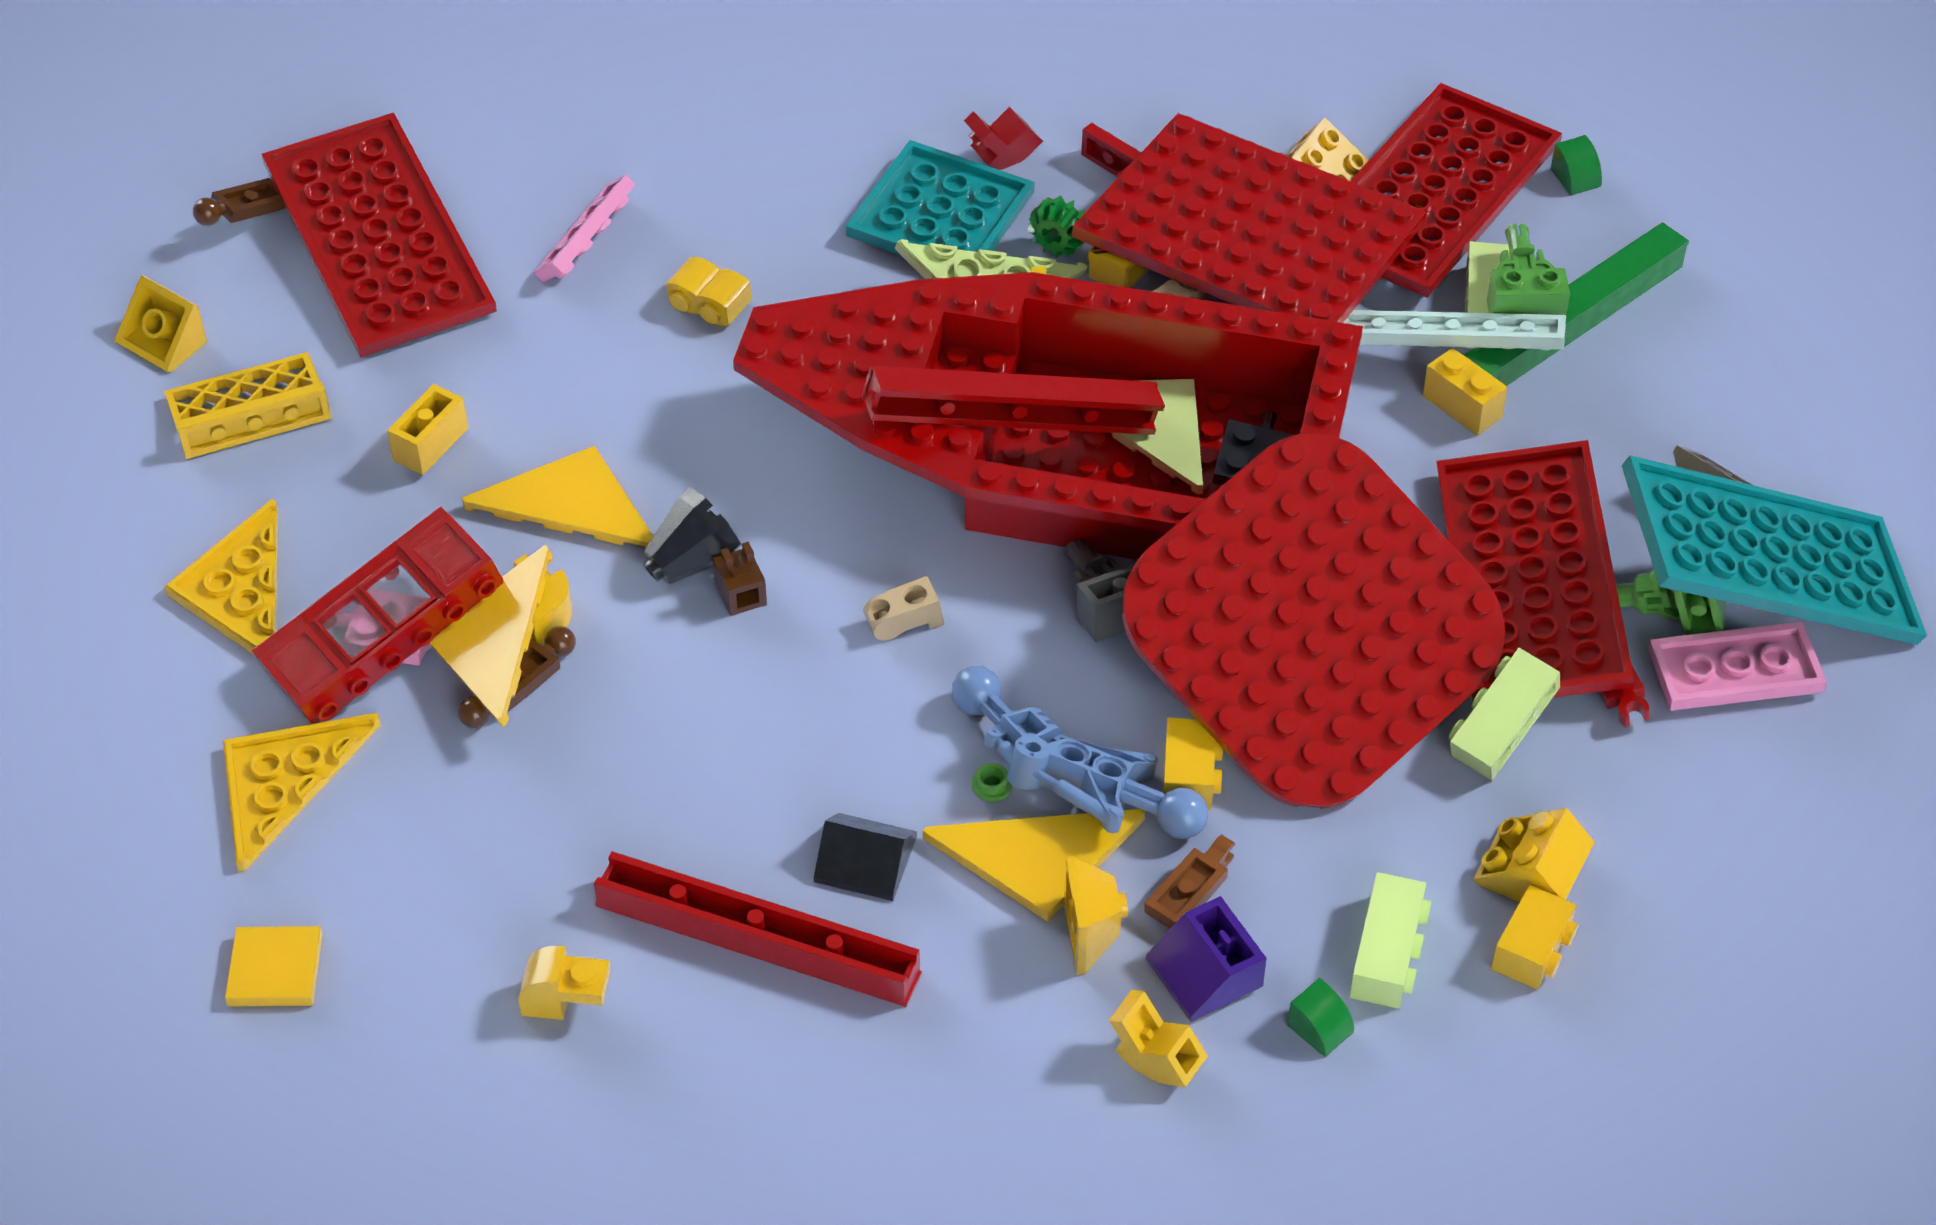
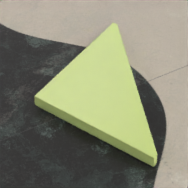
(947, 261)
(1176, 439)

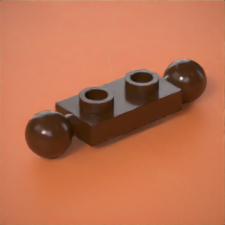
(238, 203)
(536, 667)

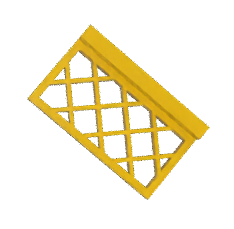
(241, 420)

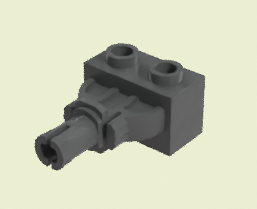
(1098, 590)

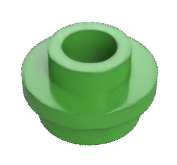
(991, 774)

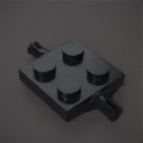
(1244, 443)

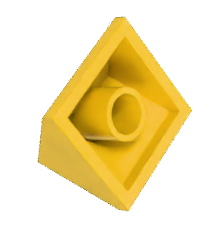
(161, 325)

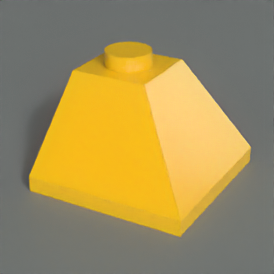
(1091, 911)

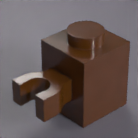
(739, 580)

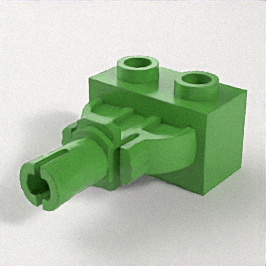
(1526, 282)
(1696, 612)

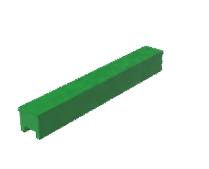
(1597, 297)

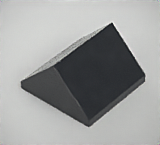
(863, 855)

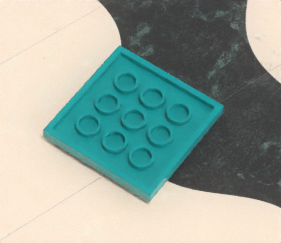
(939, 201)

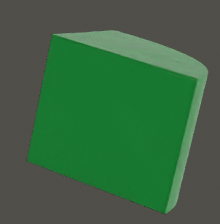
(1577, 165)
(1320, 1017)

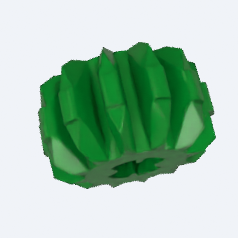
(1053, 226)

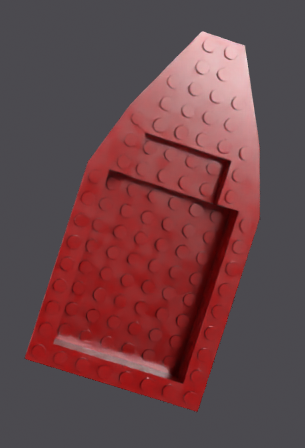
(1031, 323)

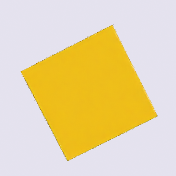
(274, 966)

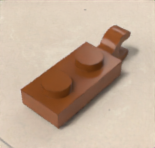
(1191, 882)

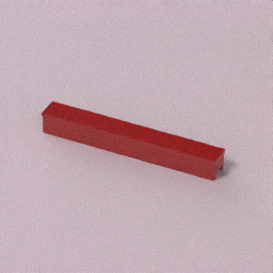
(1011, 400)
(759, 929)

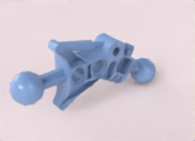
(1076, 770)

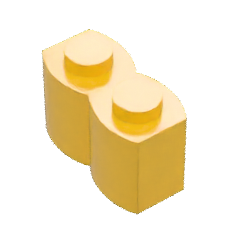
(709, 291)

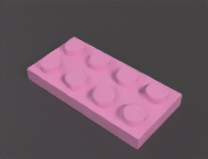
(1736, 666)

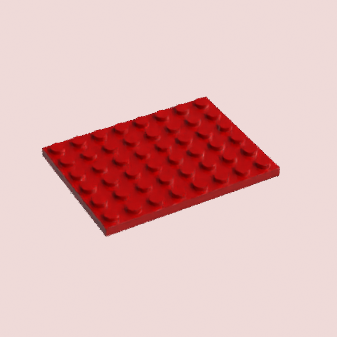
(1249, 223)

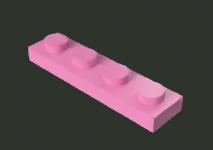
(591, 222)

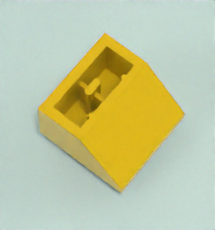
(1537, 851)

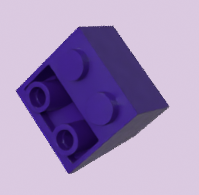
(1208, 959)

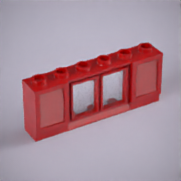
(378, 616)

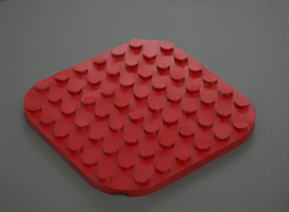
(1313, 620)

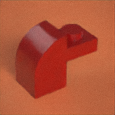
(1004, 141)

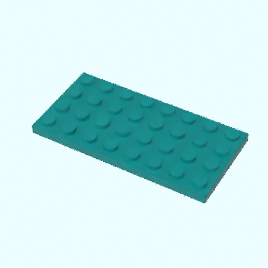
(1772, 551)

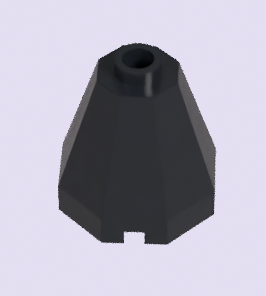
(688, 539)

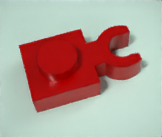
(1627, 700)

